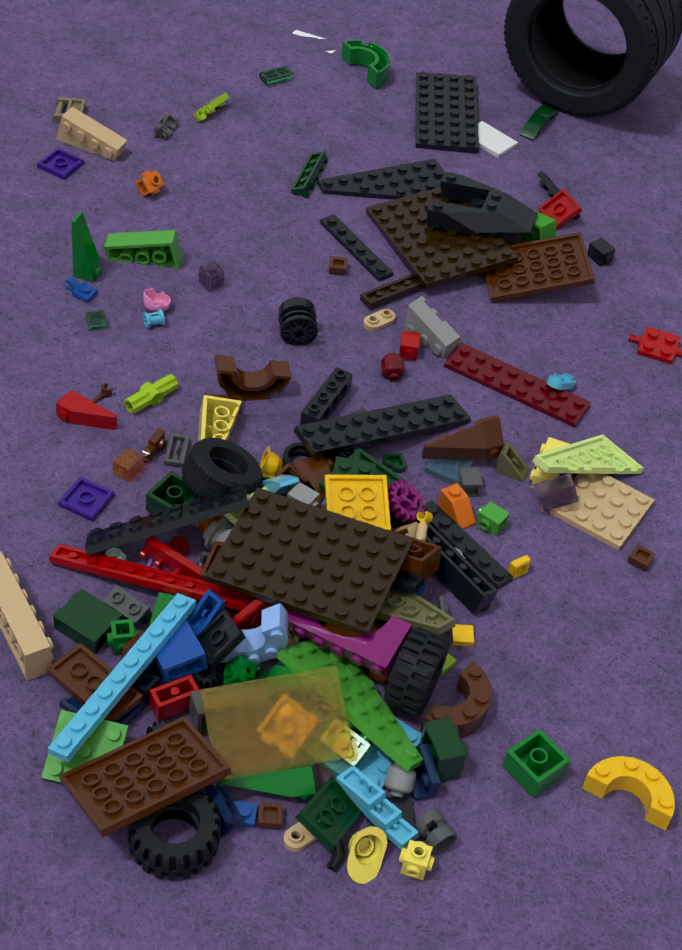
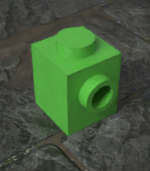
(492, 518)

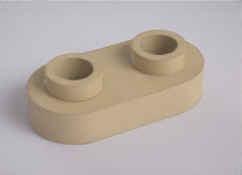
(379, 320)
(304, 840)

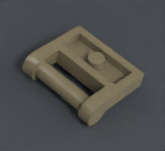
(78, 104)

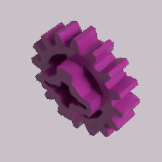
(405, 500)

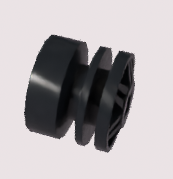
(297, 321)

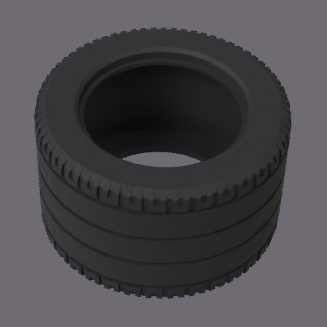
(578, 77)

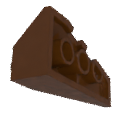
(475, 443)
(314, 470)

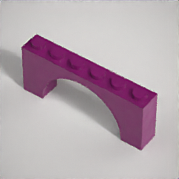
(375, 652)

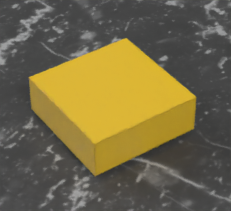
(519, 566)
(462, 635)

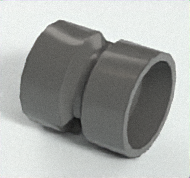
(437, 833)

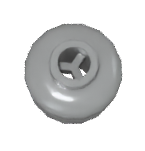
(399, 780)

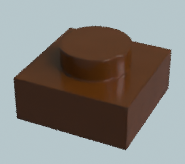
(338, 265)
(641, 557)
(270, 815)

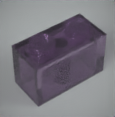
(555, 492)

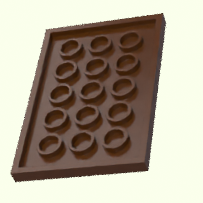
(542, 268)
(144, 776)

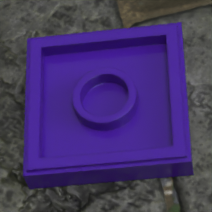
(60, 163)
(86, 499)

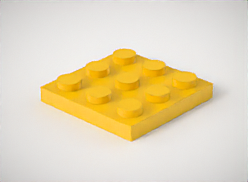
(359, 498)

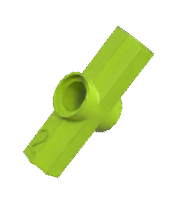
(151, 393)

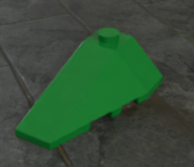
(285, 782)

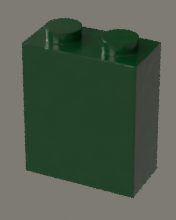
(86, 620)

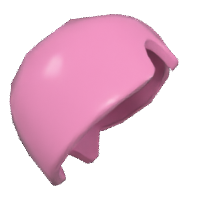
(155, 301)

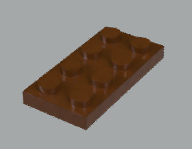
(83, 673)

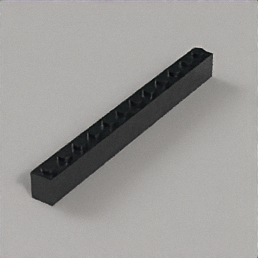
(453, 567)

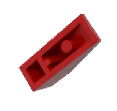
(84, 412)

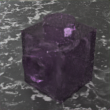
(211, 276)

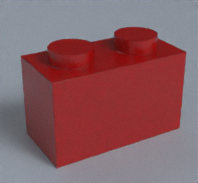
(172, 698)

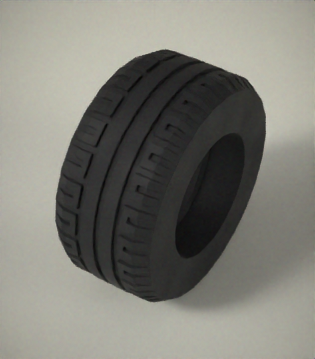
(218, 466)

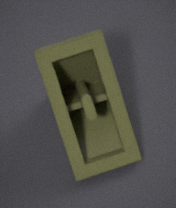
(511, 464)

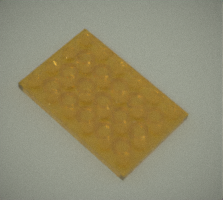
(278, 722)

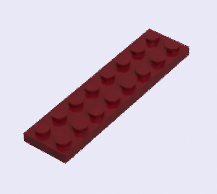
(517, 384)

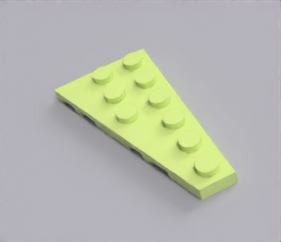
(588, 456)

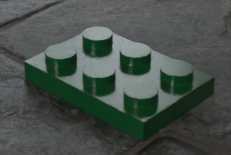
(329, 813)

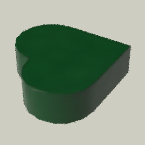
(395, 462)

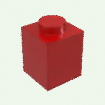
(409, 345)

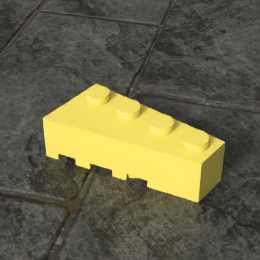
(217, 417)

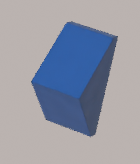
(206, 611)

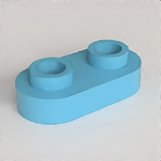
(561, 382)

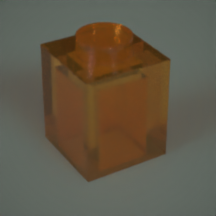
(127, 464)

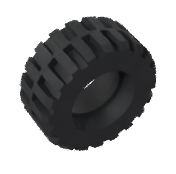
(416, 671)
(182, 857)

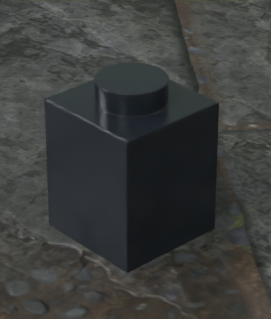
(601, 252)

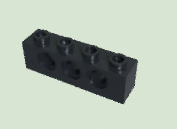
(327, 397)

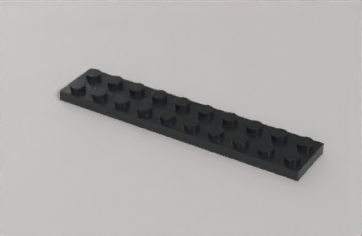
(381, 425)

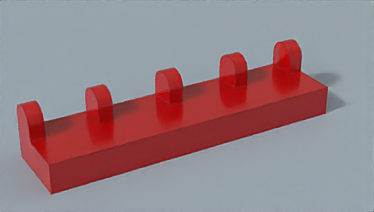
(169, 558)

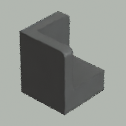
(471, 481)

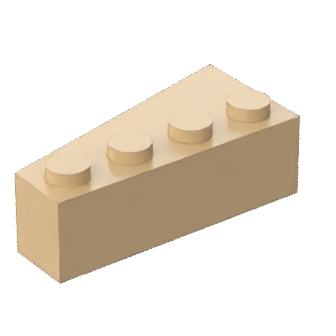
(90, 135)

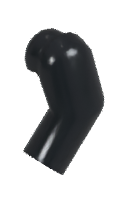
(338, 856)

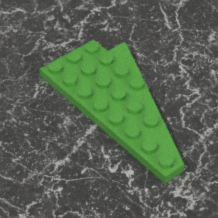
(361, 701)

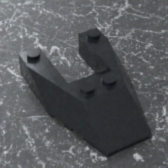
(488, 210)

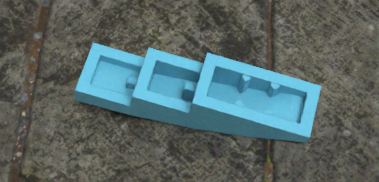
(280, 484)
(376, 807)

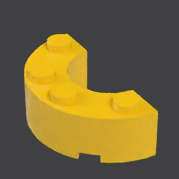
(635, 777)

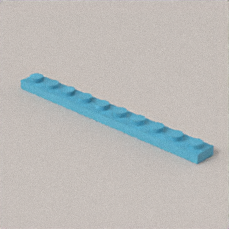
(121, 678)

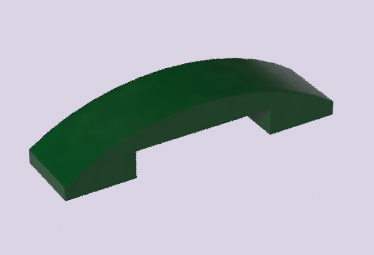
(537, 121)

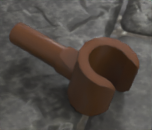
(106, 393)

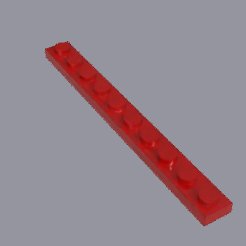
(144, 576)

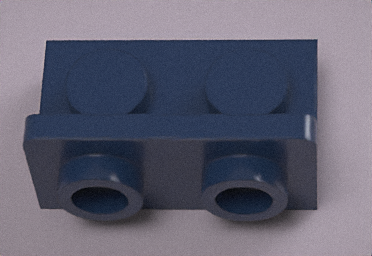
(427, 777)

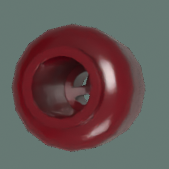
(392, 366)

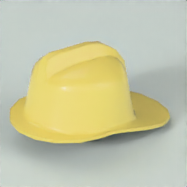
(366, 854)

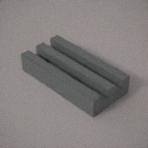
(174, 461)

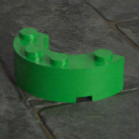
(368, 55)

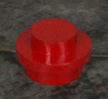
(180, 545)

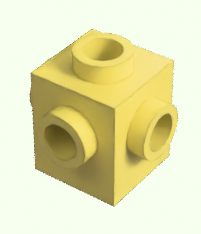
(416, 859)

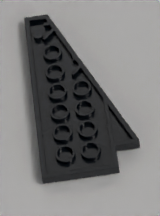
(386, 182)

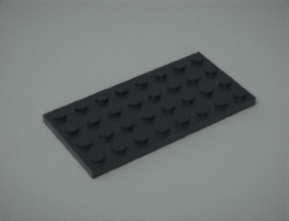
(446, 112)

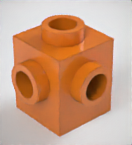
(149, 183)

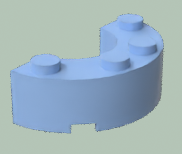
(266, 640)

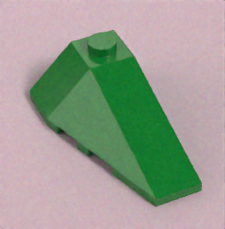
(84, 253)

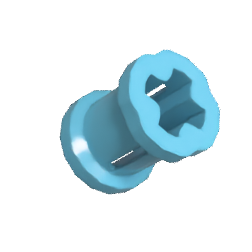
(153, 318)

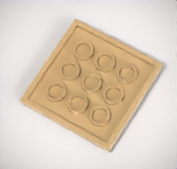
(605, 508)

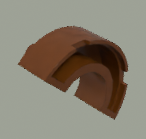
(251, 385)
(472, 713)

